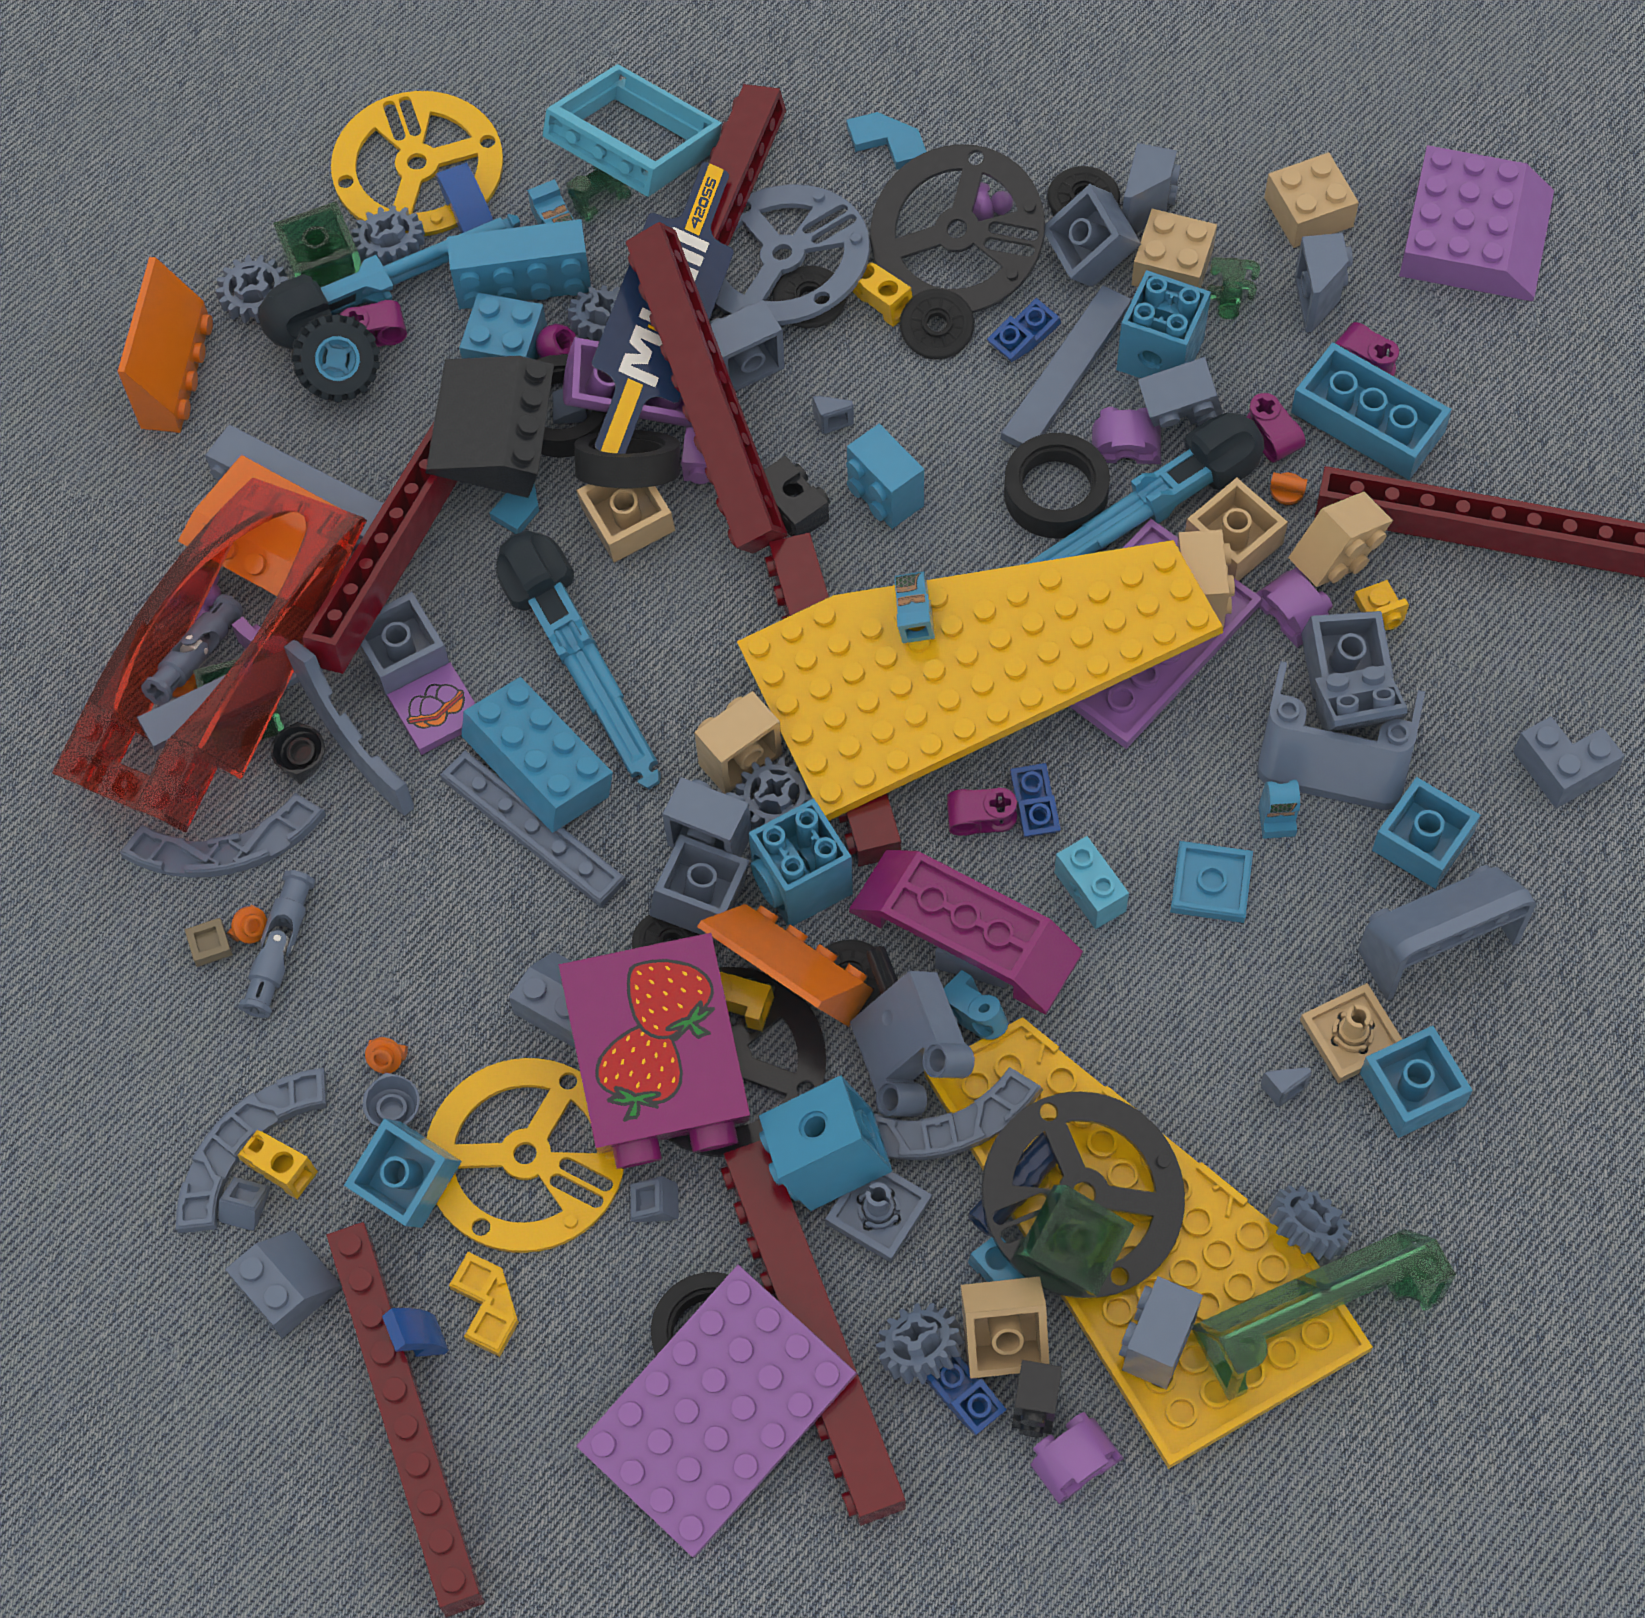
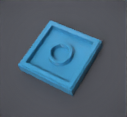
(1211, 881)

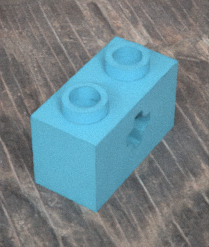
(1091, 882)

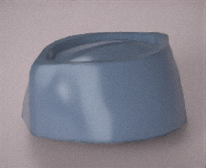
(392, 1099)

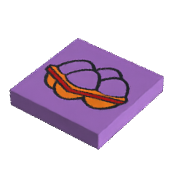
(432, 707)

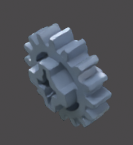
(388, 235)
(251, 284)
(591, 312)
(776, 790)
(1309, 1222)
(920, 1343)

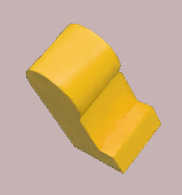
(883, 292)
(747, 999)
(278, 1163)

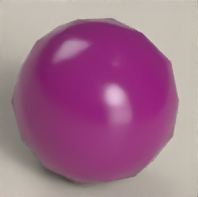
(554, 340)

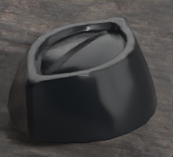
(298, 751)

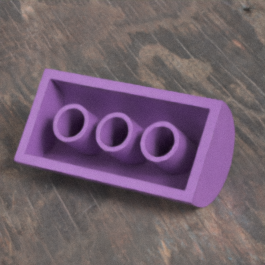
(594, 389)

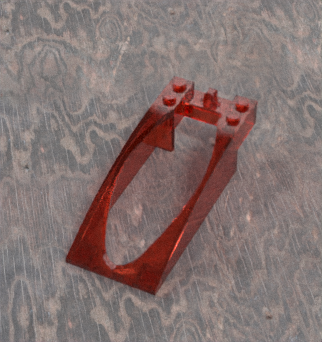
(237, 712)

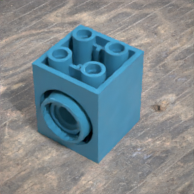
(1162, 326)
(800, 863)
(824, 1143)

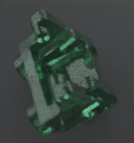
(584, 187)
(1233, 281)

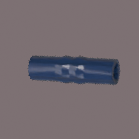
(1030, 1171)

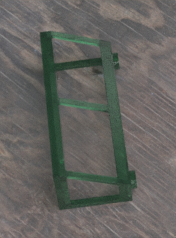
(1237, 1336)

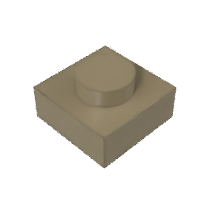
(208, 942)

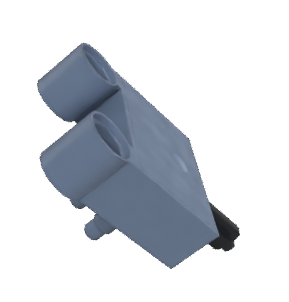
(907, 1033)

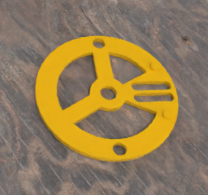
(424, 104)
(575, 1214)

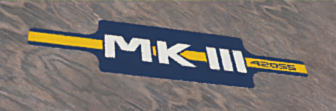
(629, 343)

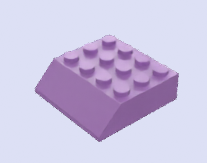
(1477, 224)

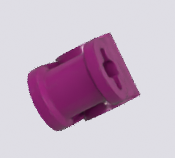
(382, 320)
(1370, 347)
(1280, 432)
(977, 811)

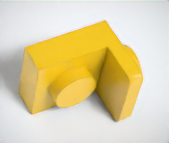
(1382, 598)

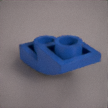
(464, 197)
(1024, 332)
(1034, 800)
(415, 1331)
(966, 1397)

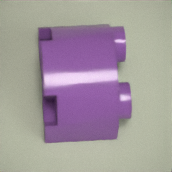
(1127, 435)
(1293, 602)
(1074, 1457)

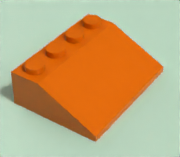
(164, 349)
(266, 551)
(790, 960)

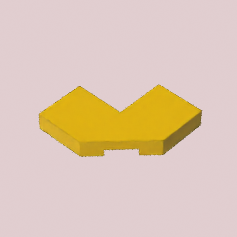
(496, 1316)

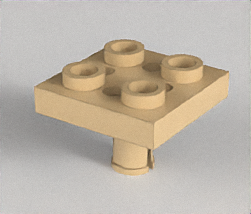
(1358, 1012)

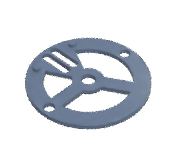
(822, 204)

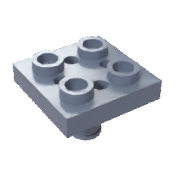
(880, 1213)

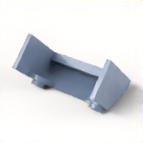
(1334, 762)
(1443, 921)

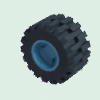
(335, 357)

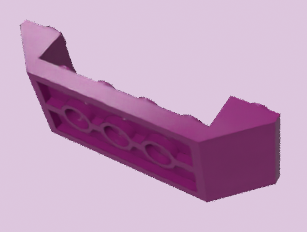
(970, 924)

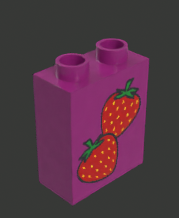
(655, 1049)

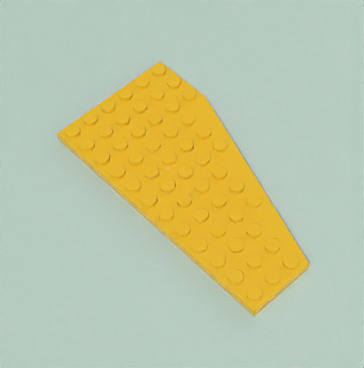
(1004, 654)
(1220, 1252)

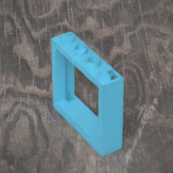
(568, 130)

